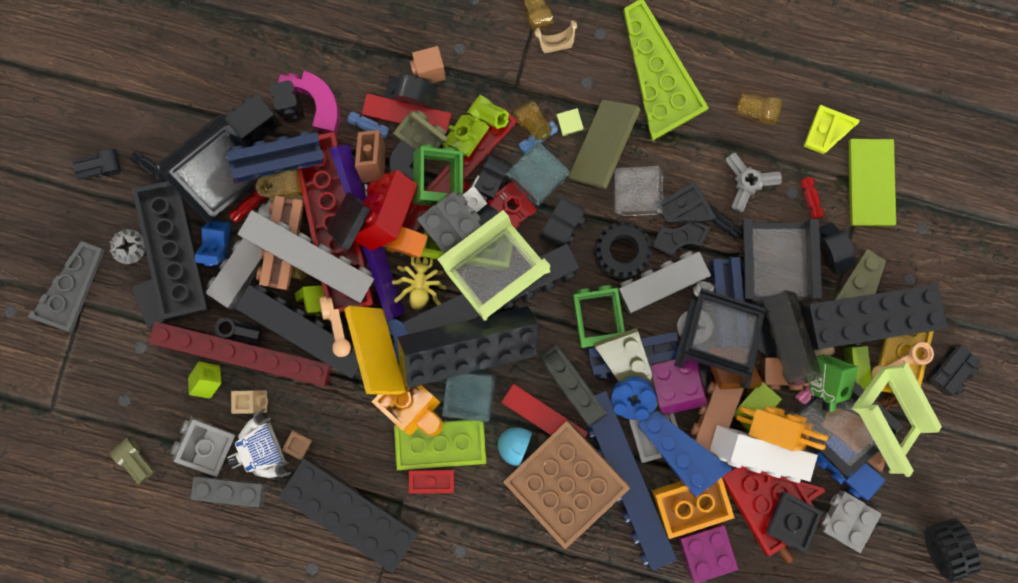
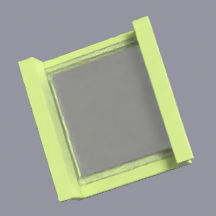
(493, 265)

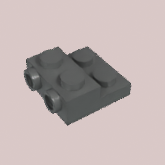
(449, 221)

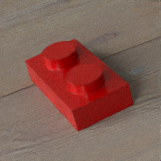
(431, 481)

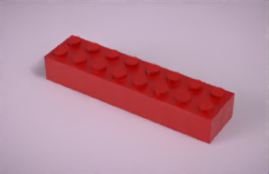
(322, 198)

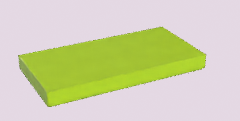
(872, 182)
(456, 445)

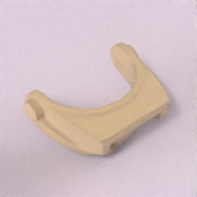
(559, 41)

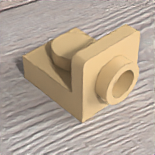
(248, 401)

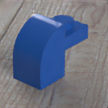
(214, 243)

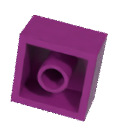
(678, 387)
(707, 553)

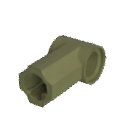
(129, 456)

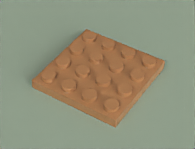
(567, 484)

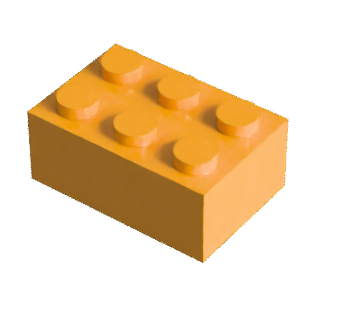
(684, 513)

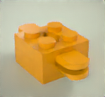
(411, 410)
(780, 429)

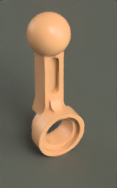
(341, 346)
(910, 357)

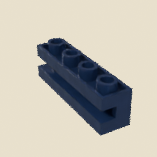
(274, 157)
(727, 277)
(657, 349)

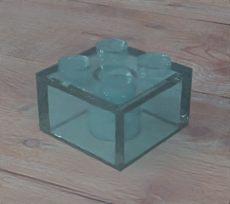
(538, 174)
(469, 396)

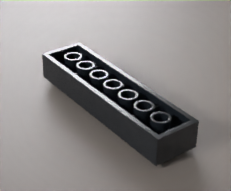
(562, 267)

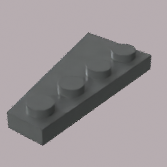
(69, 289)

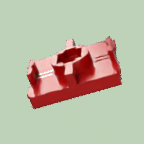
(513, 194)

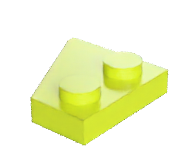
(828, 129)

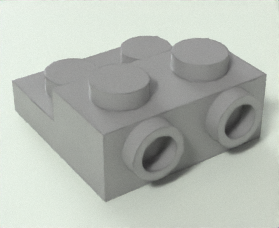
(202, 446)
(849, 521)

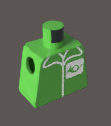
(836, 381)

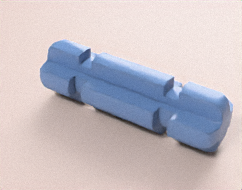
(367, 124)
(526, 145)

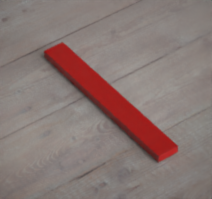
(442, 182)

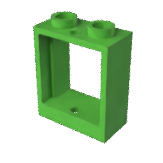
(456, 172)
(585, 294)

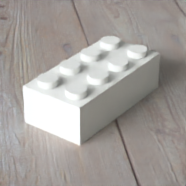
(757, 455)

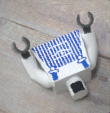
(259, 449)

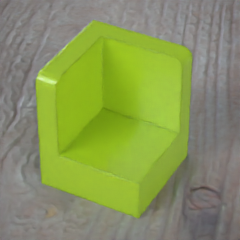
(310, 296)
(204, 380)

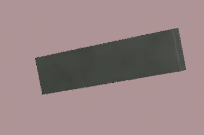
(573, 386)

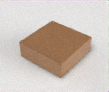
(297, 445)

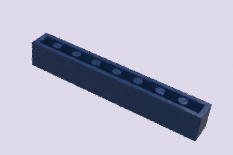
(636, 501)

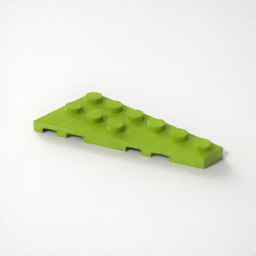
(664, 83)

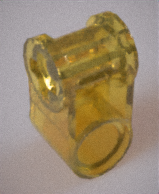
(283, 184)

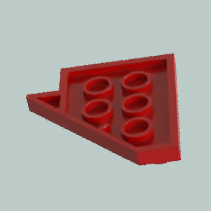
(756, 499)

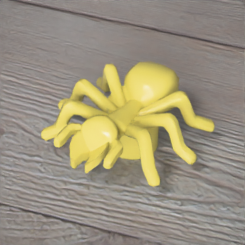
(419, 287)

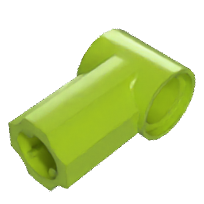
(488, 112)

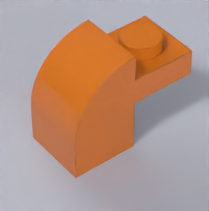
(408, 243)

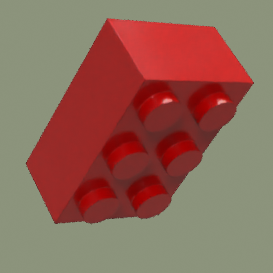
(388, 205)

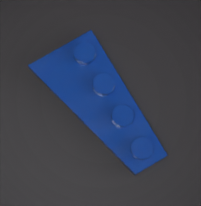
(685, 456)

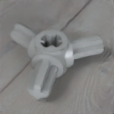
(744, 188)

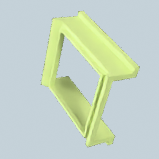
(914, 406)

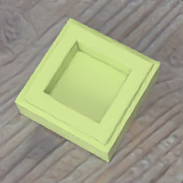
(569, 122)

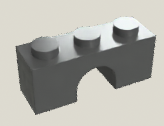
(228, 491)

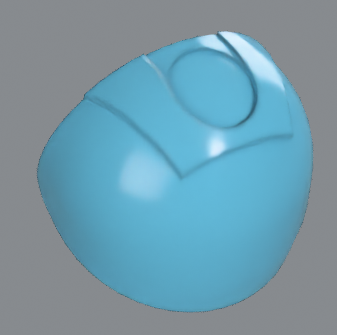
(513, 444)

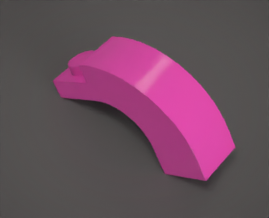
(327, 109)

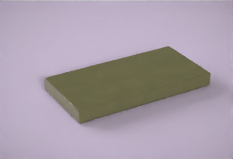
(604, 143)

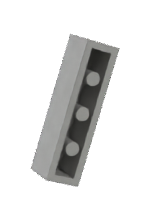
(664, 282)

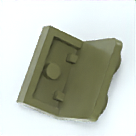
(418, 132)

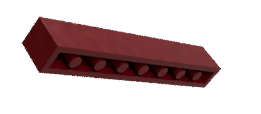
(241, 354)

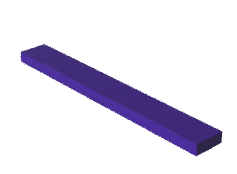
(376, 259)

